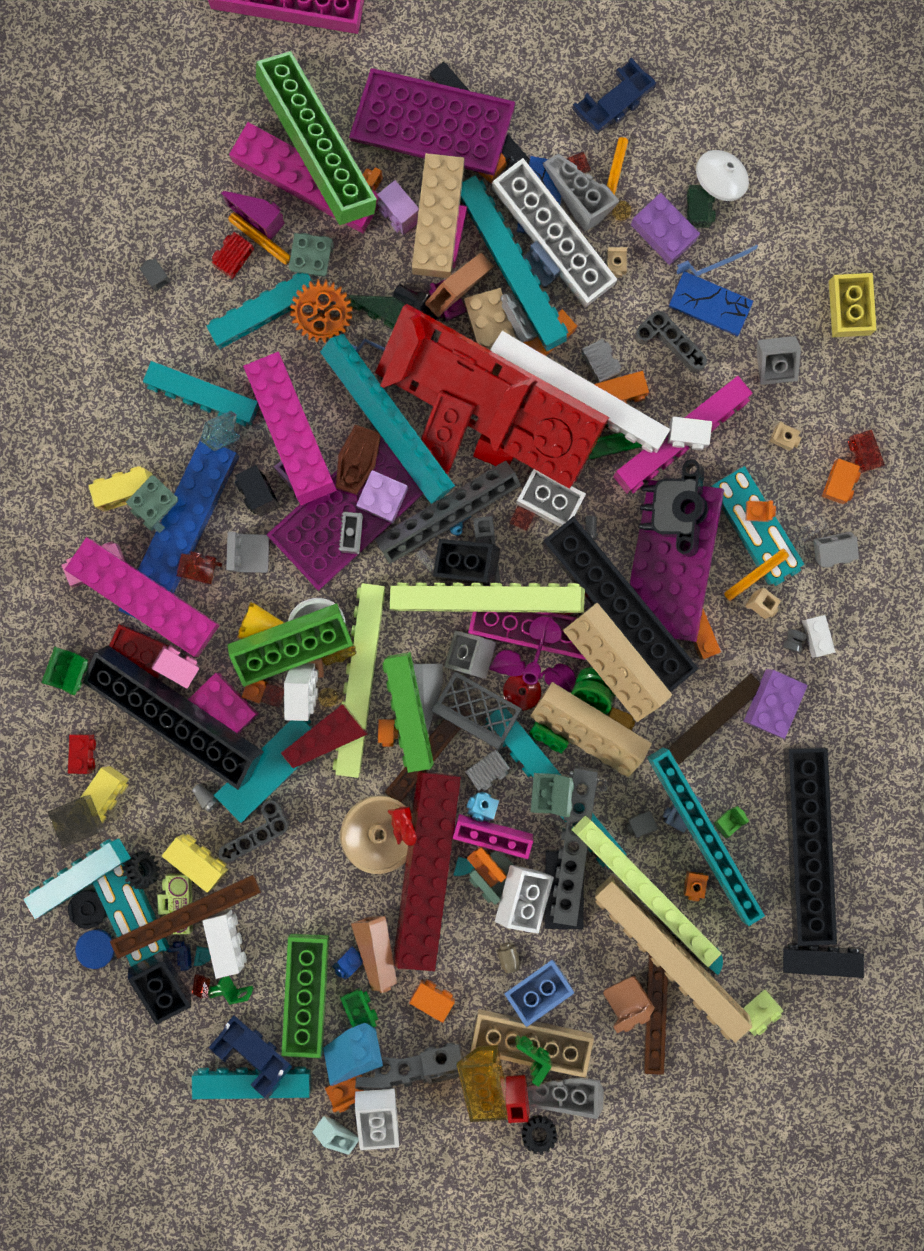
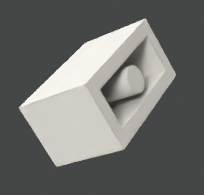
(689, 433)
(818, 636)

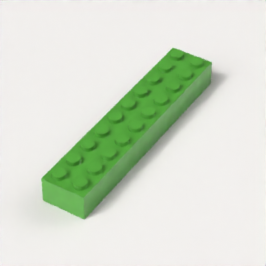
(315, 138)

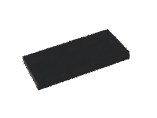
(551, 864)

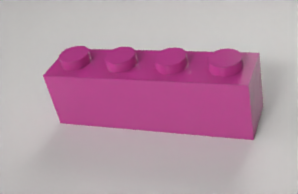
(493, 836)

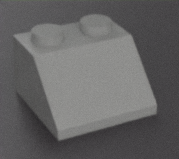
(778, 360)
(470, 654)

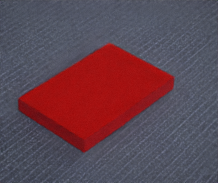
(137, 647)

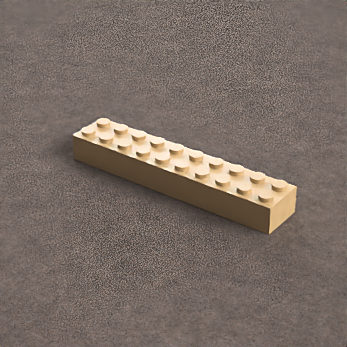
(673, 958)

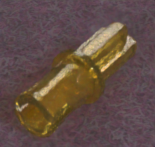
(339, 656)

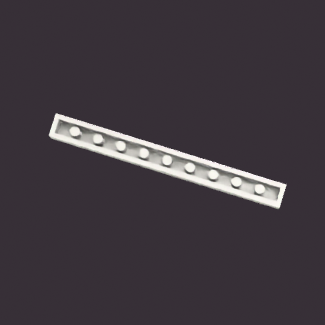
(622, 416)

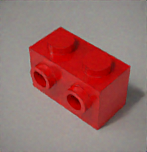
(81, 754)

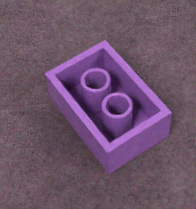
(665, 229)
(775, 703)

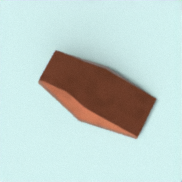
(357, 459)

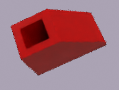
(517, 1099)

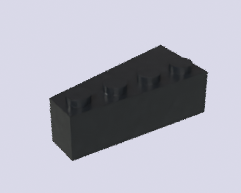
(823, 960)

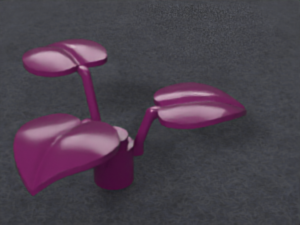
(510, 662)

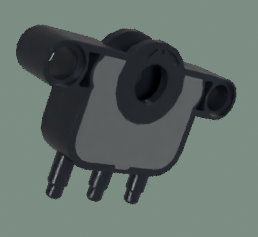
(669, 507)

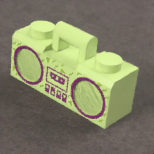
(178, 893)

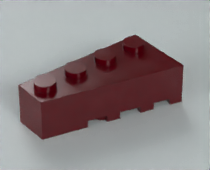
(329, 734)

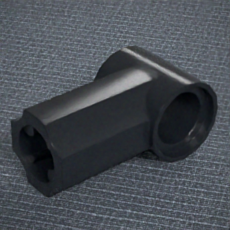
(411, 297)

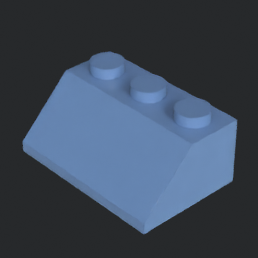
(539, 993)

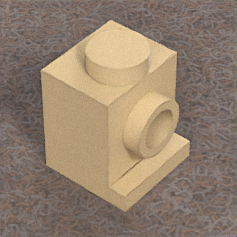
(617, 253)
(778, 436)
(770, 603)

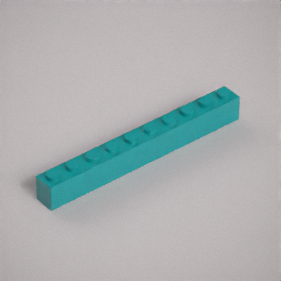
(511, 263)
(387, 418)
(535, 761)
(705, 836)

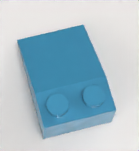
(352, 1054)

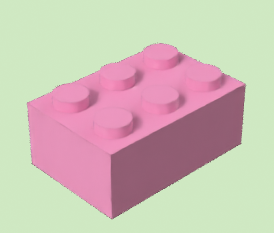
(176, 666)

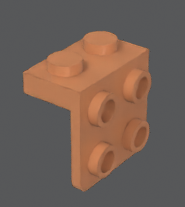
(629, 1004)

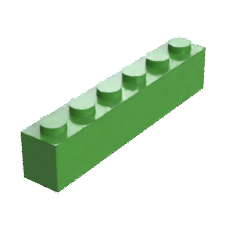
(408, 712)

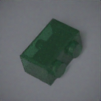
(700, 207)

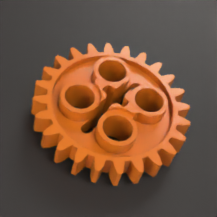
(309, 296)

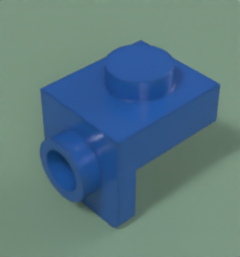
(348, 963)

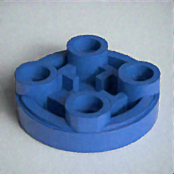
(94, 949)

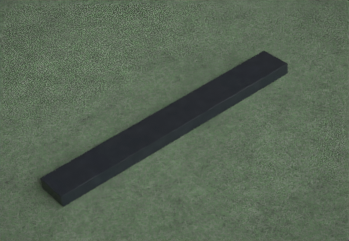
(444, 75)

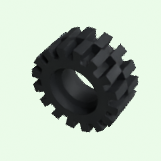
(148, 865)
(539, 1146)

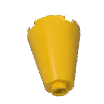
(256, 621)

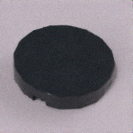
(89, 904)

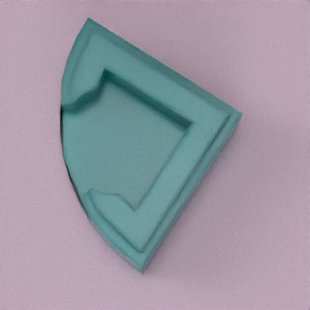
(462, 867)
(202, 956)
(717, 965)

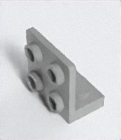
(247, 553)

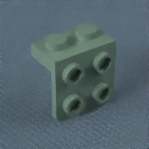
(310, 254)
(152, 503)
(552, 794)
(492, 893)

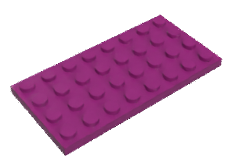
(432, 119)
(312, 530)
(670, 581)

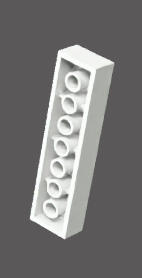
(554, 231)

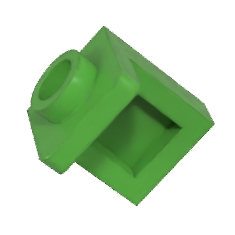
(731, 821)

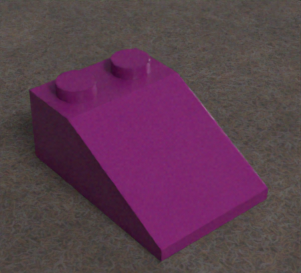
(257, 212)

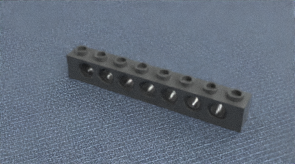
(448, 512)
(569, 914)

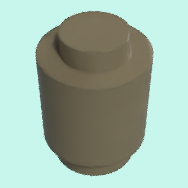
(508, 957)

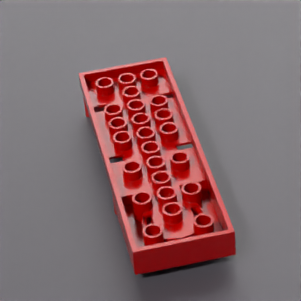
(513, 410)

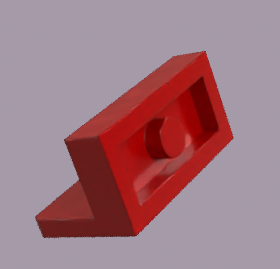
(487, 454)

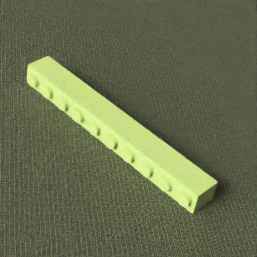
(488, 598)
(361, 673)
(646, 890)

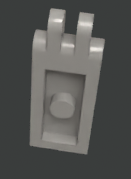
(518, 318)

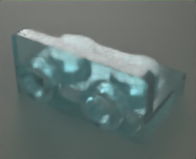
(219, 431)

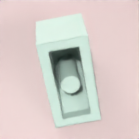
(335, 1136)

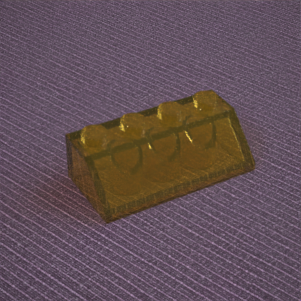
(483, 1084)

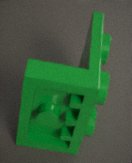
(541, 1063)

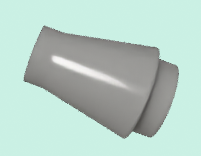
(205, 798)

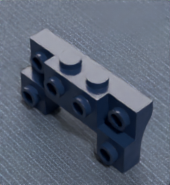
(618, 101)
(251, 1047)

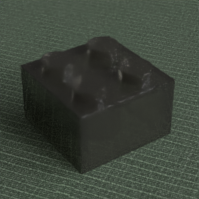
(76, 821)

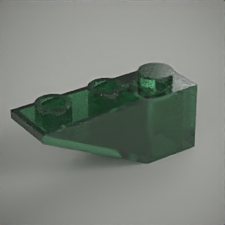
(378, 307)

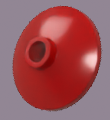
(526, 701)

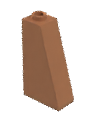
(459, 284)
(375, 952)

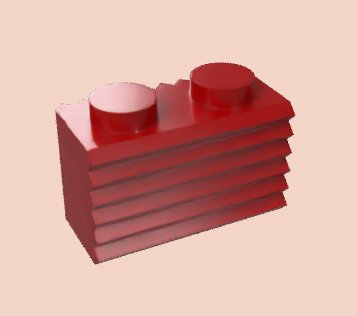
(232, 255)

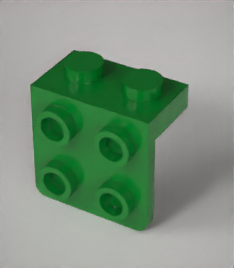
(65, 670)

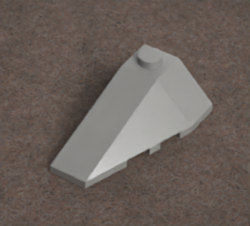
(583, 196)
(429, 683)
(568, 1096)

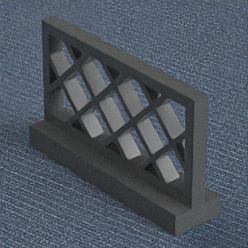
(468, 725)

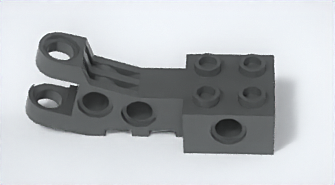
(422, 1067)

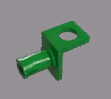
(227, 989)

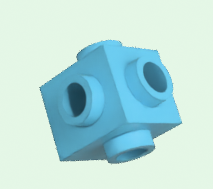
(482, 807)

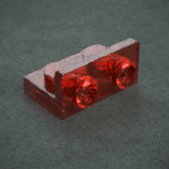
(866, 451)
(197, 568)

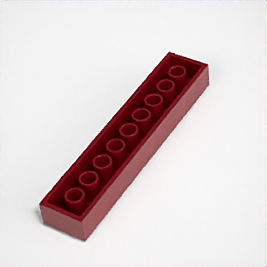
(426, 872)

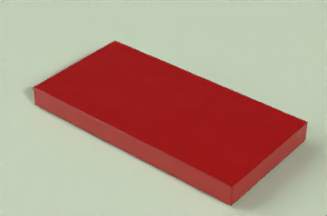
(446, 428)

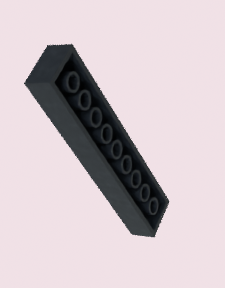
(605, 585)
(172, 717)
(810, 846)

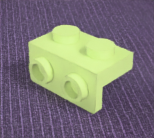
(762, 1012)

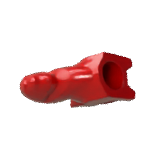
(403, 825)

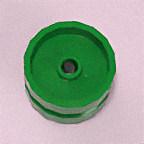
(593, 690)

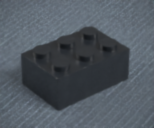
(257, 490)
(466, 561)
(159, 987)

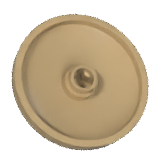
(369, 836)

